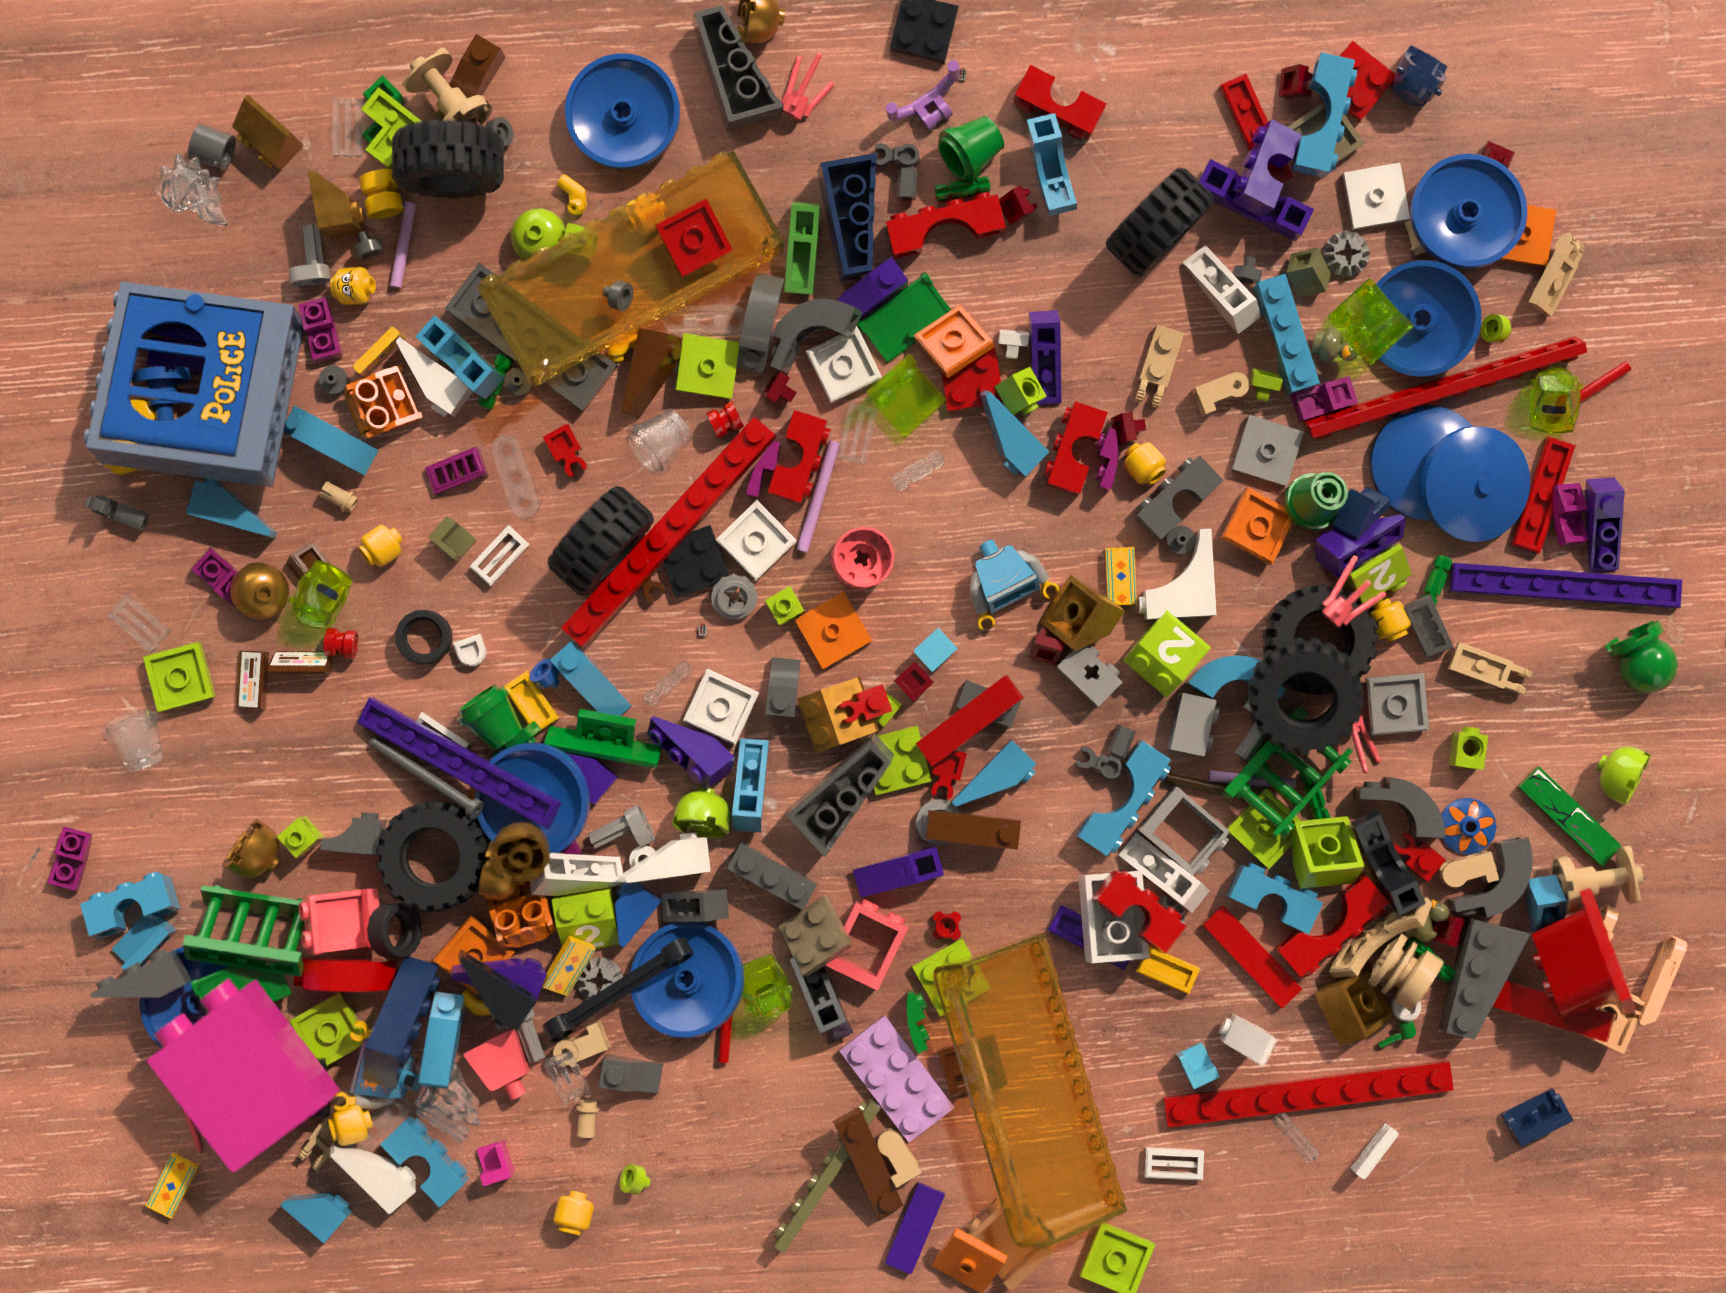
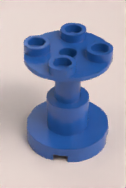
(161, 379)

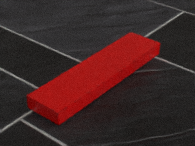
(1249, 116)
(1539, 507)
(969, 720)
(1252, 956)
(1537, 1006)

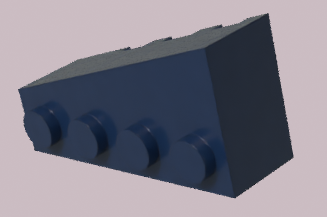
(850, 209)
(399, 1022)

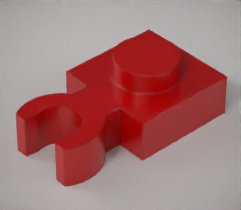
(563, 446)
(868, 703)
(949, 769)
(1421, 858)

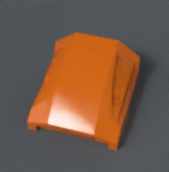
(381, 402)
(521, 918)

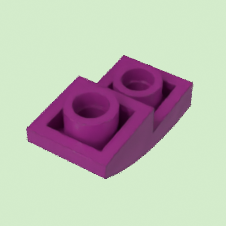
(320, 330)
(1108, 452)
(216, 572)
(70, 859)

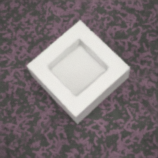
(1013, 340)

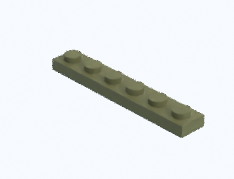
(818, 1185)

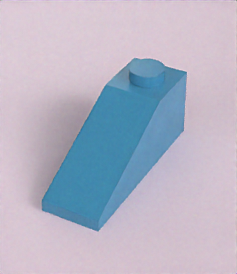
(1012, 438)
(223, 506)
(589, 680)
(1001, 772)
(750, 785)
(442, 1039)

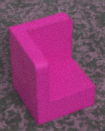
(495, 1162)

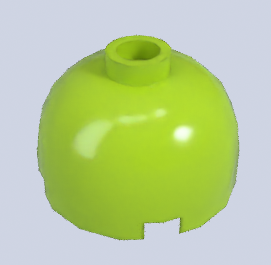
(535, 230)
(1622, 772)
(704, 813)

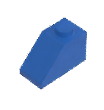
(633, 909)

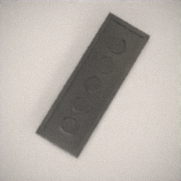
(576, 384)

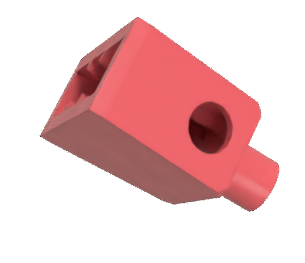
(501, 1062)

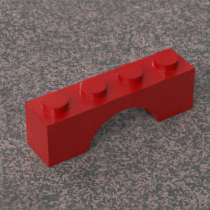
(980, 216)
(1359, 904)

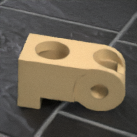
(1227, 387)
(1468, 867)
(584, 1045)
(894, 1146)

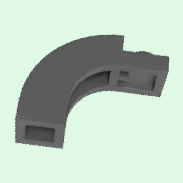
(806, 320)
(1514, 873)

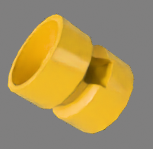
(381, 195)

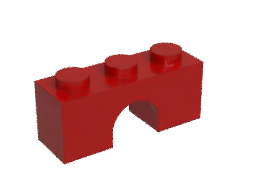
(1035, 96)
(1081, 423)
(794, 482)
(1160, 924)

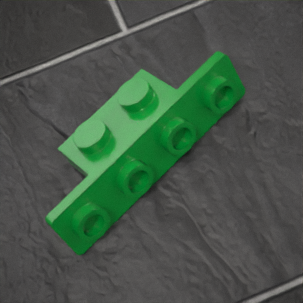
(604, 738)

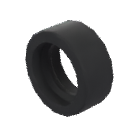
(402, 640)
(410, 930)

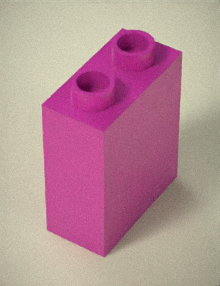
(241, 1072)

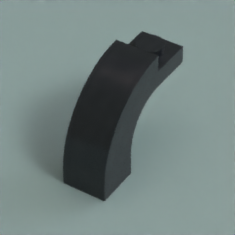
(1385, 864)

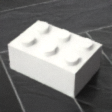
(1108, 936)

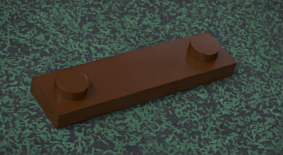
(868, 1163)

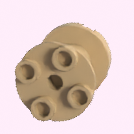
(451, 101)
(1576, 880)

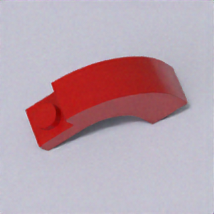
(346, 974)

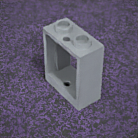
(1162, 810)

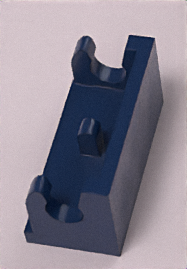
(1536, 1117)

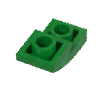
(915, 1012)

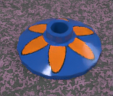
(1455, 819)

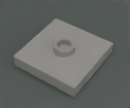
(1267, 450)
(1397, 704)

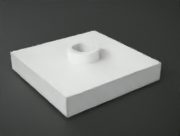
(1376, 196)
(843, 365)
(756, 540)
(721, 706)

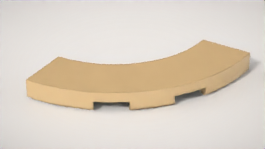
(1375, 933)

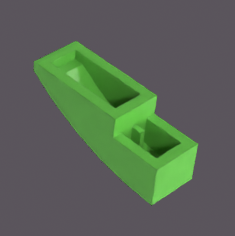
(802, 247)

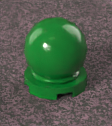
(1644, 659)

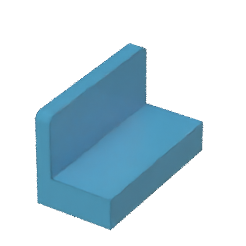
(143, 940)

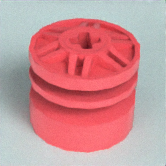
(868, 542)

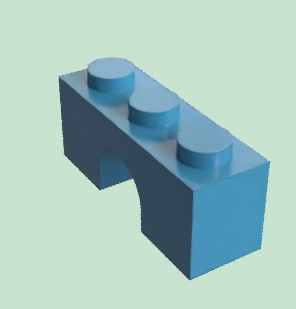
(460, 356)
(1299, 908)
(106, 912)
(445, 1174)

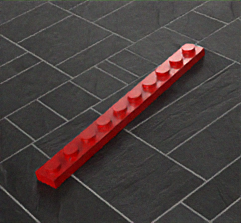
(1455, 385)
(668, 532)
(1308, 1093)

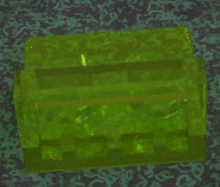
(1370, 321)
(905, 396)

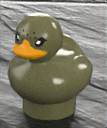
(1330, 344)
(1439, 912)

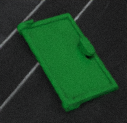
(904, 317)
(273, 983)

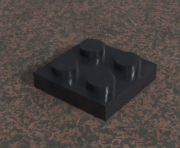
(924, 29)
(695, 563)

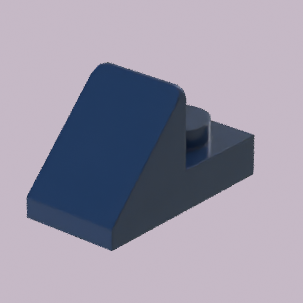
(1360, 512)

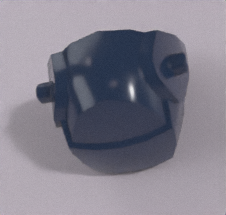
(1418, 77)

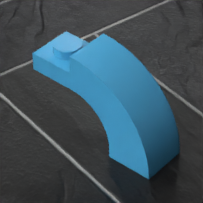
(1050, 164)
(330, 440)
(1216, 673)

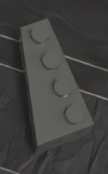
(737, 81)
(838, 796)
(1480, 972)

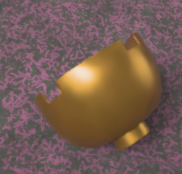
(759, 20)
(259, 590)
(254, 851)
(526, 851)
(492, 884)

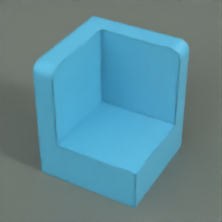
(935, 649)
(1197, 1065)

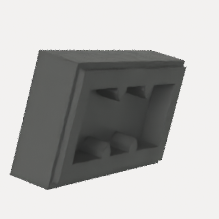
(1428, 626)

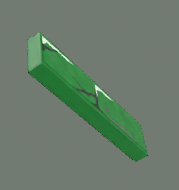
(1569, 816)

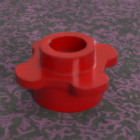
(953, 919)

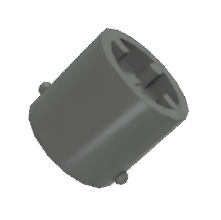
(212, 147)

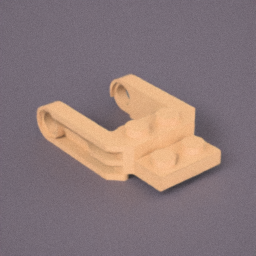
(1653, 994)

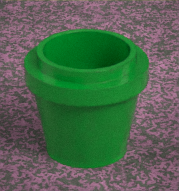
(970, 147)
(1307, 504)
(491, 717)

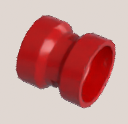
(725, 419)
(342, 643)

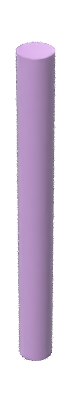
(818, 496)

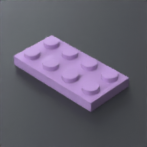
(896, 1078)

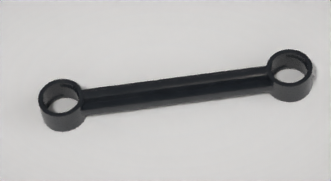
(566, 1023)

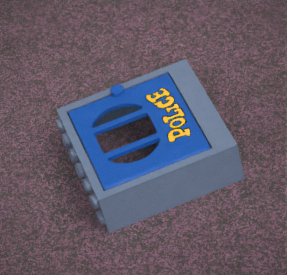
(240, 395)

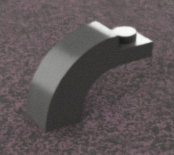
(759, 322)
(1419, 806)

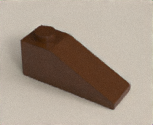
(477, 68)
(651, 365)
(973, 829)

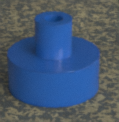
(545, 674)

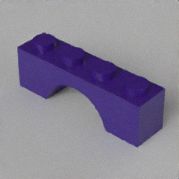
(1286, 218)

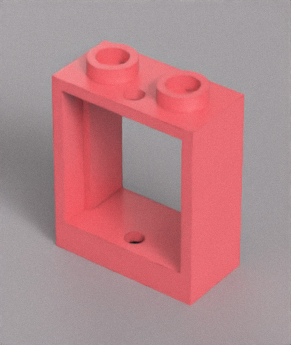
(856, 972)

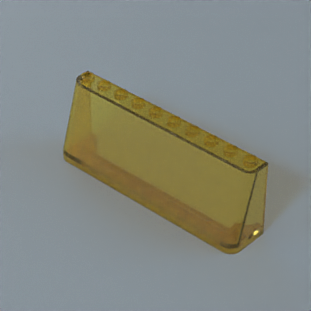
(555, 302)
(1029, 1092)

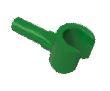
(1407, 1031)

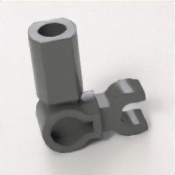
(908, 158)
(122, 513)
(1119, 748)

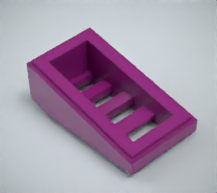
(481, 470)

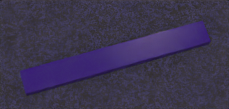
(1565, 585)
(459, 763)

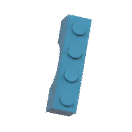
(1331, 81)
(1281, 315)
(1145, 768)

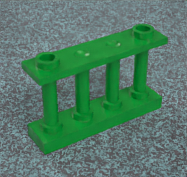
(1259, 767)
(236, 954)

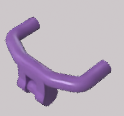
(931, 97)

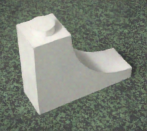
(1191, 592)

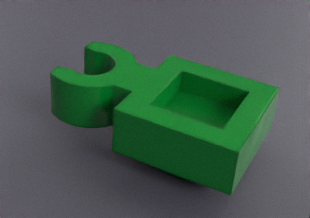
(523, 736)

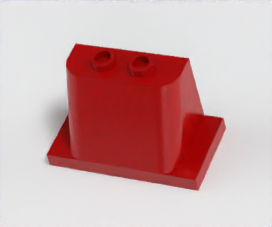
(1581, 962)

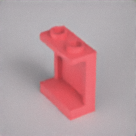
(337, 920)

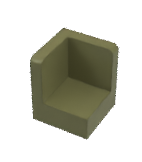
(1308, 272)
(452, 538)

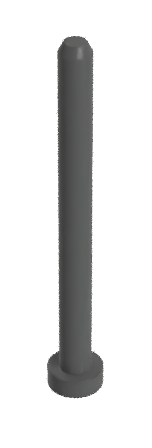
(472, 807)

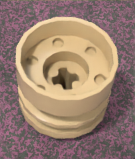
(1405, 972)

